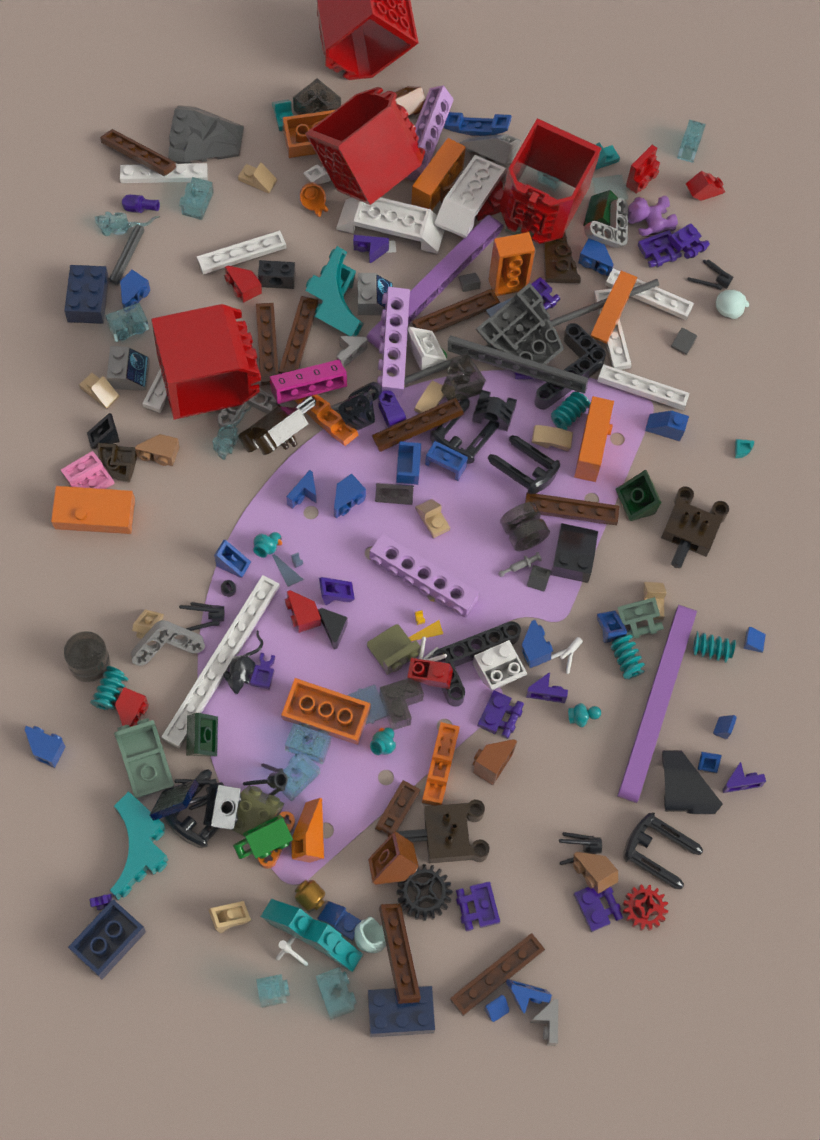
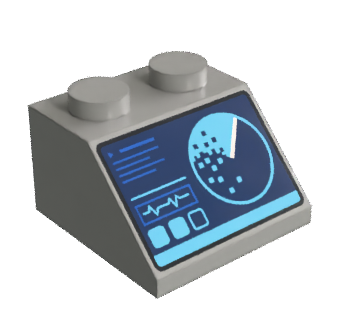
(370, 293)
(127, 368)

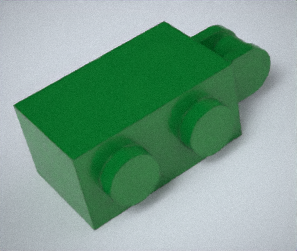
(264, 838)

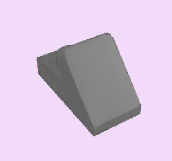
(352, 348)
(549, 1016)

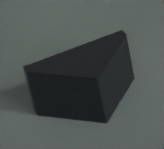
(103, 432)
(334, 625)

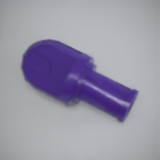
(138, 203)

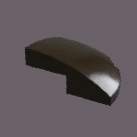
(118, 460)

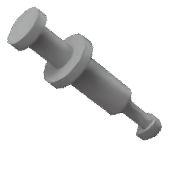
(521, 564)

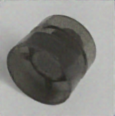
(524, 526)
(86, 656)

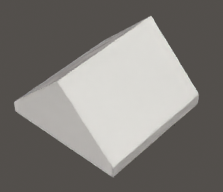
(425, 347)

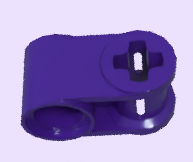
(390, 409)

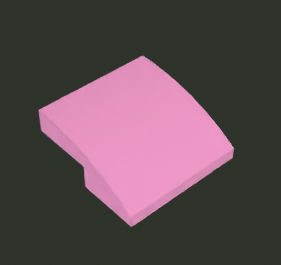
(87, 473)

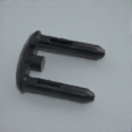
(439, 435)
(543, 478)
(184, 829)
(638, 836)

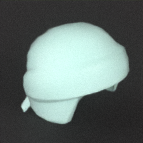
(731, 303)
(369, 936)

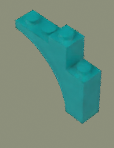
(328, 288)
(142, 852)
(313, 932)

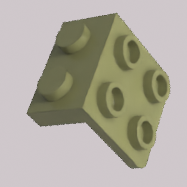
(393, 649)
(256, 809)

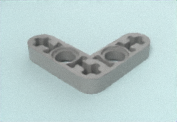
(616, 235)
(235, 414)
(194, 645)

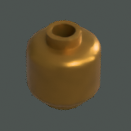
(309, 895)

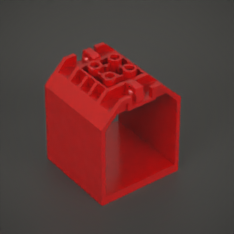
(365, 34)
(367, 145)
(560, 156)
(206, 359)

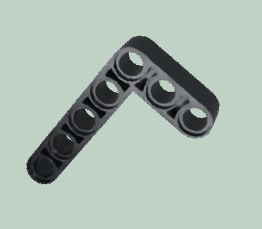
(586, 360)
(468, 652)

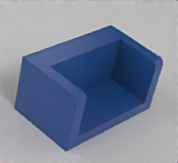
(447, 458)
(408, 463)

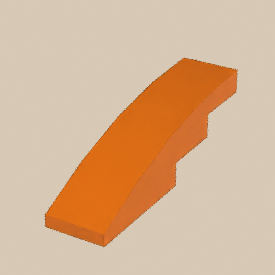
(613, 307)
(330, 420)
(440, 764)

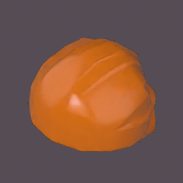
(313, 198)

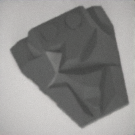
(202, 135)
(523, 328)

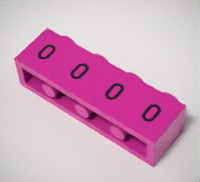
(308, 381)

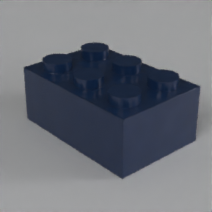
(86, 294)
(107, 939)
(396, 1019)

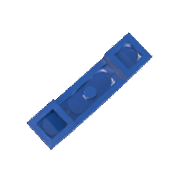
(477, 126)

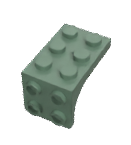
(144, 758)

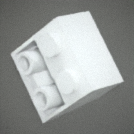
(499, 665)

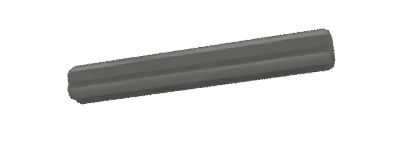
(126, 254)

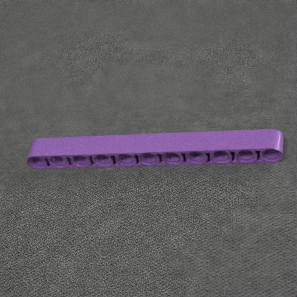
(445, 272)
(657, 704)

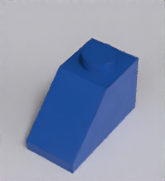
(667, 424)

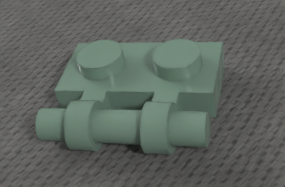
(638, 612)

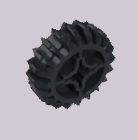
(439, 903)

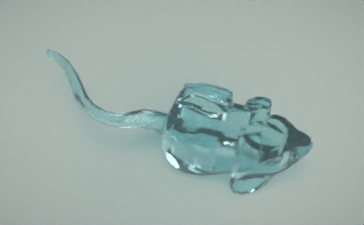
(117, 223)
(227, 437)

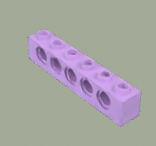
(431, 124)
(399, 298)
(403, 556)

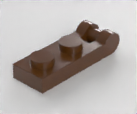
(398, 808)

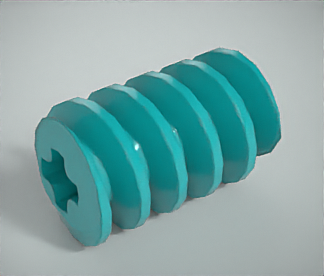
(570, 410)
(712, 647)
(627, 657)
(108, 688)

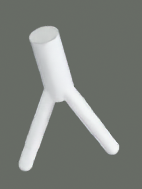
(569, 651)
(430, 654)
(286, 948)

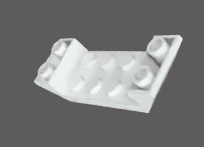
(469, 195)
(394, 219)

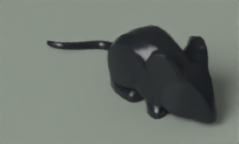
(240, 668)

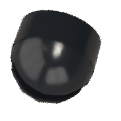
(224, 589)

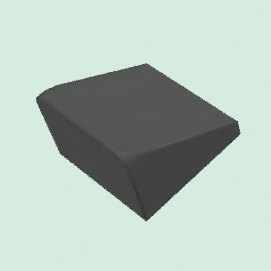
(469, 282)
(684, 341)
(538, 578)

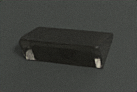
(394, 493)

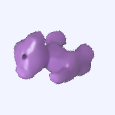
(640, 211)

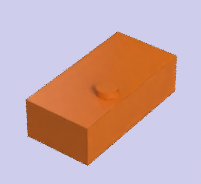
(295, 129)
(438, 174)
(511, 263)
(594, 439)
(93, 509)
(326, 711)

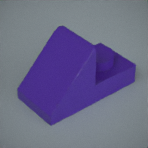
(374, 245)
(336, 590)
(541, 691)
(739, 782)

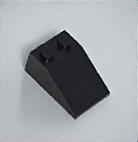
(574, 553)

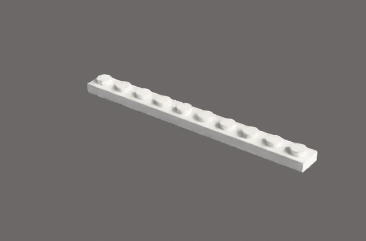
(221, 659)

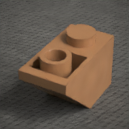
(159, 449)
(596, 870)

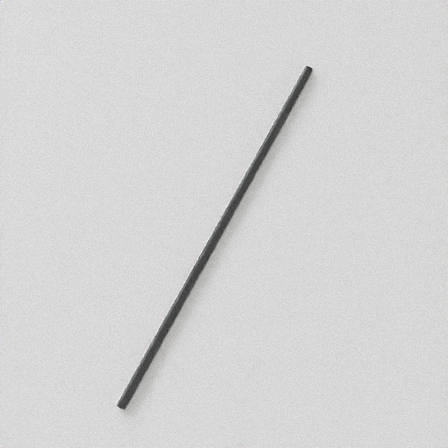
(559, 320)

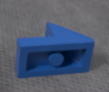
(304, 488)
(611, 626)
(339, 919)
(522, 992)

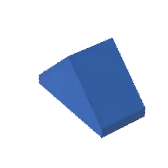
(231, 559)

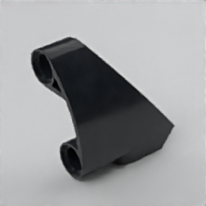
(685, 787)

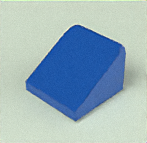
(754, 640)
(725, 726)
(497, 1008)

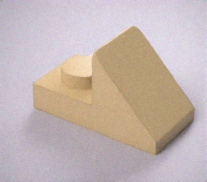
(258, 177)
(99, 390)
(432, 517)
(656, 590)
(146, 622)
(229, 916)

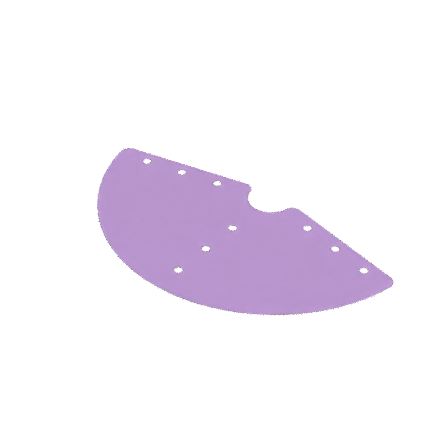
(335, 548)

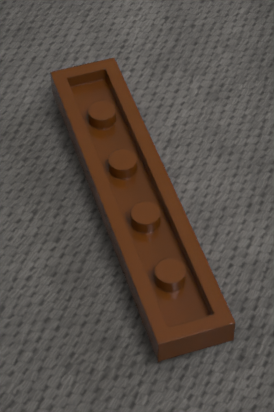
(138, 152)
(457, 312)
(299, 335)
(267, 341)
(417, 424)
(575, 509)
(399, 953)
(497, 974)

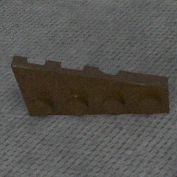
(559, 262)

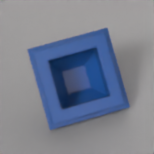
(709, 762)

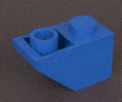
(596, 257)
(133, 288)
(348, 494)
(535, 647)
(44, 747)

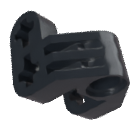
(362, 406)
(494, 410)

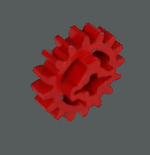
(637, 906)

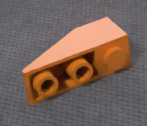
(308, 834)

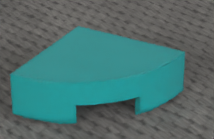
(743, 447)

